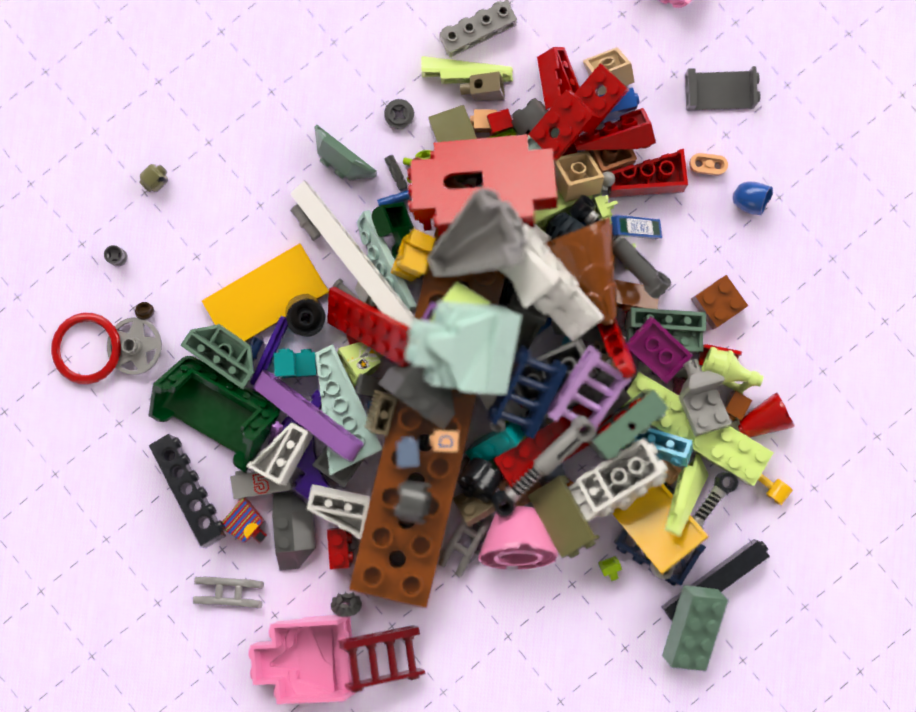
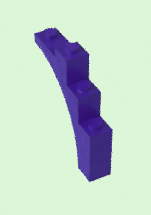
(312, 475)

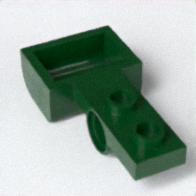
(392, 221)

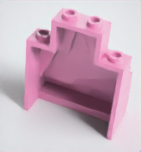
(304, 660)

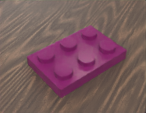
(658, 350)

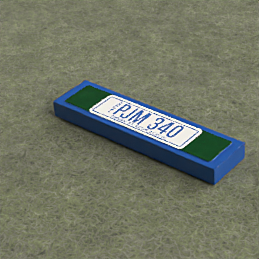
(636, 227)

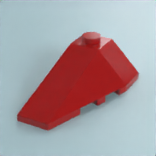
(630, 132)

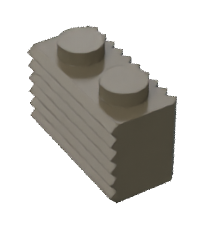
(381, 413)

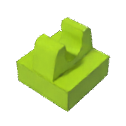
(610, 567)

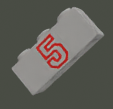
(255, 484)

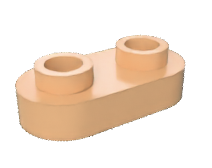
(708, 162)

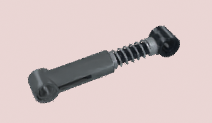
(654, 281)

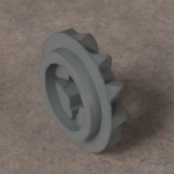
(398, 105)
(343, 609)

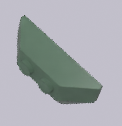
(341, 158)
(222, 352)

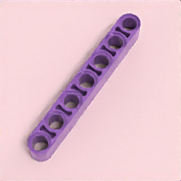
(308, 415)

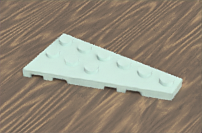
(382, 258)
(343, 406)

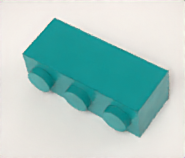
(496, 443)

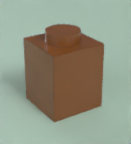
(737, 405)

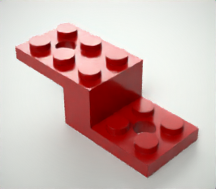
(578, 111)

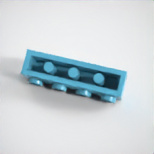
(669, 447)

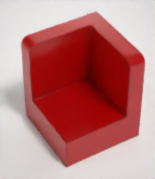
(499, 121)

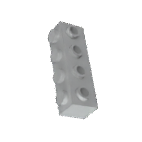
(478, 28)

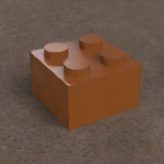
(720, 302)

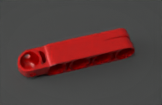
(617, 348)

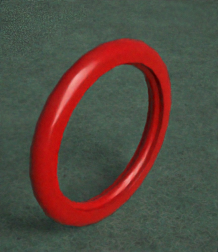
(56, 345)

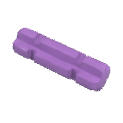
(276, 429)

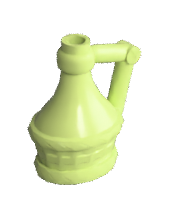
(727, 365)

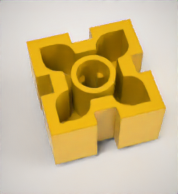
(413, 255)

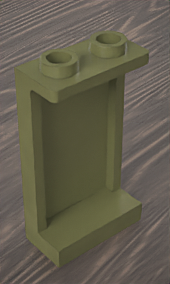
(453, 126)
(563, 518)

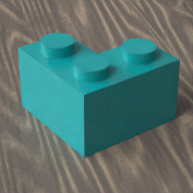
(291, 364)

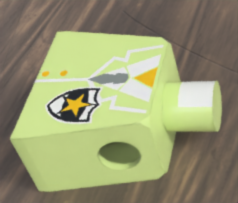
(359, 360)

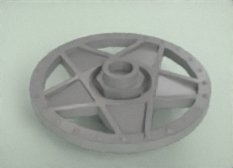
(136, 346)

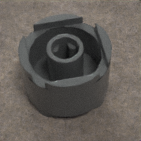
(528, 117)
(413, 501)

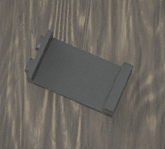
(721, 90)

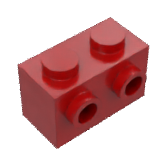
(339, 548)

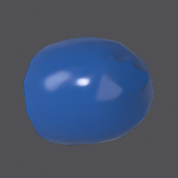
(752, 197)

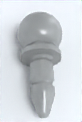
(609, 180)

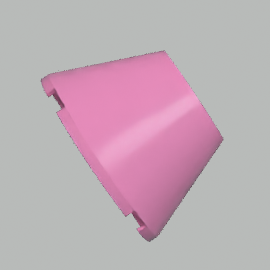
(518, 541)

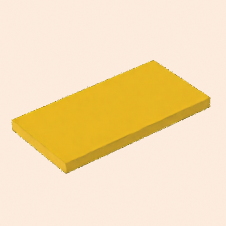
(262, 295)
(646, 525)

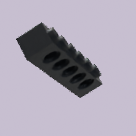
(161, 450)

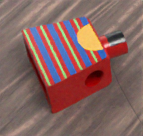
(245, 522)

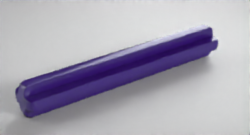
(271, 348)

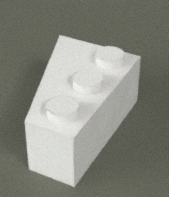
(283, 454)
(340, 507)

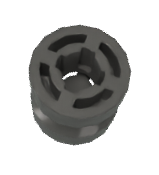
(112, 252)

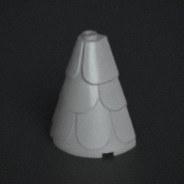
(480, 238)

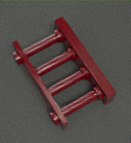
(370, 642)

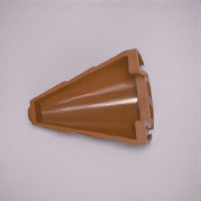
(590, 260)

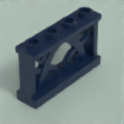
(675, 578)

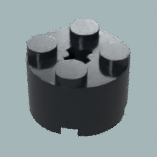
(299, 324)
(479, 480)

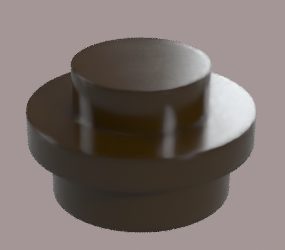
(144, 310)

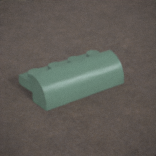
(684, 326)

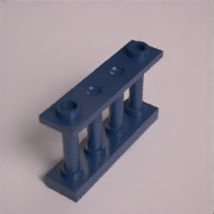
(543, 400)

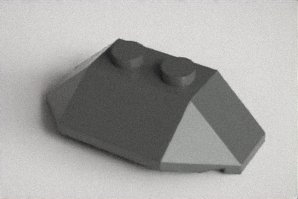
(410, 387)
(292, 530)

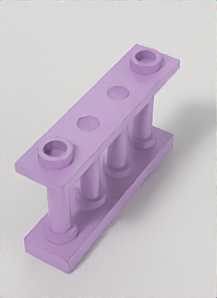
(579, 376)

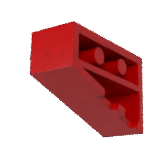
(556, 75)

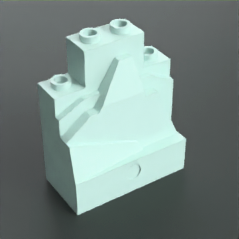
(466, 346)

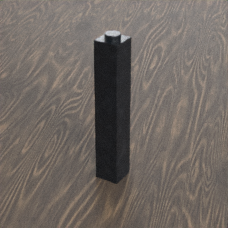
(727, 571)

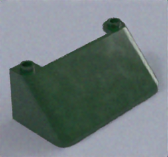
(214, 407)

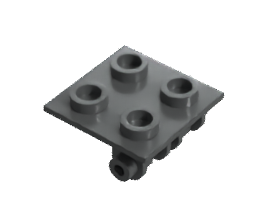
(595, 396)

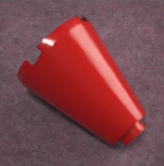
(766, 418)

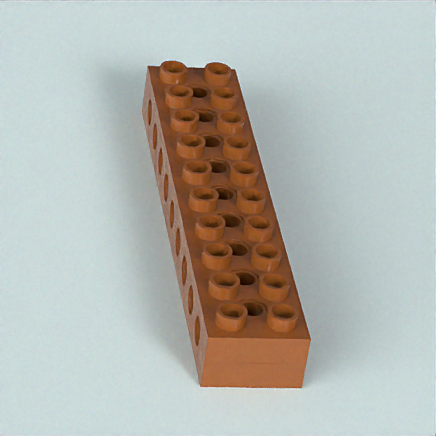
(382, 530)

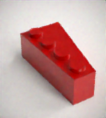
(651, 177)

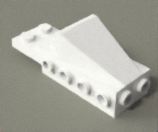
(551, 288)
(619, 480)

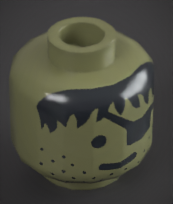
(153, 177)

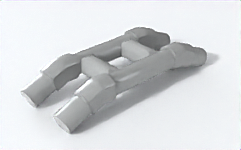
(467, 552)
(220, 600)

